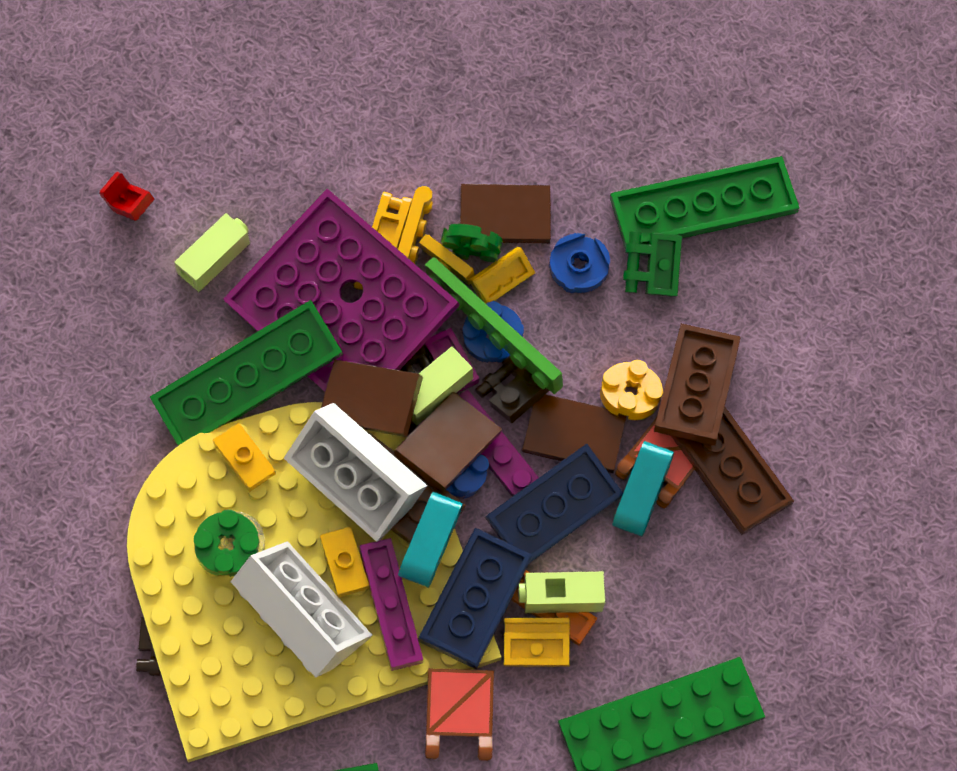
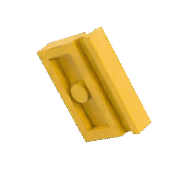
(537, 642)

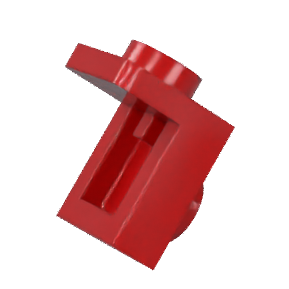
(125, 198)

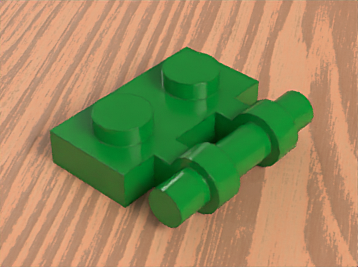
(662, 265)

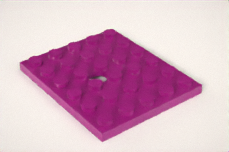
(314, 262)

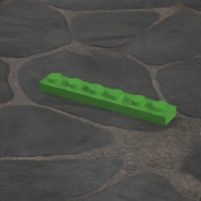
(499, 331)

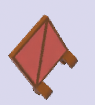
(678, 471)
(459, 706)

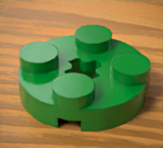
(468, 241)
(225, 525)

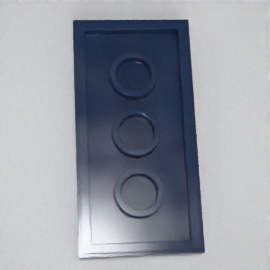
(555, 503)
(475, 598)

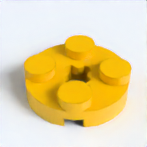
(635, 375)

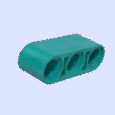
(643, 488)
(430, 539)

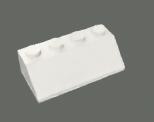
(354, 471)
(300, 608)

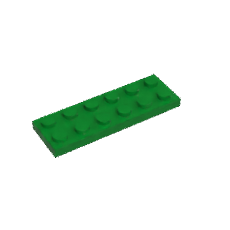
(706, 201)
(247, 374)
(662, 718)

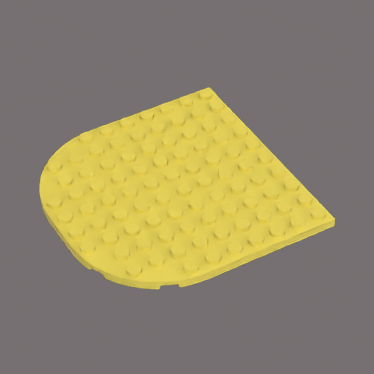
(216, 655)

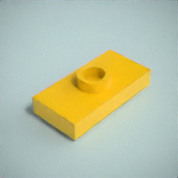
(447, 258)
(502, 275)
(244, 457)
(344, 562)

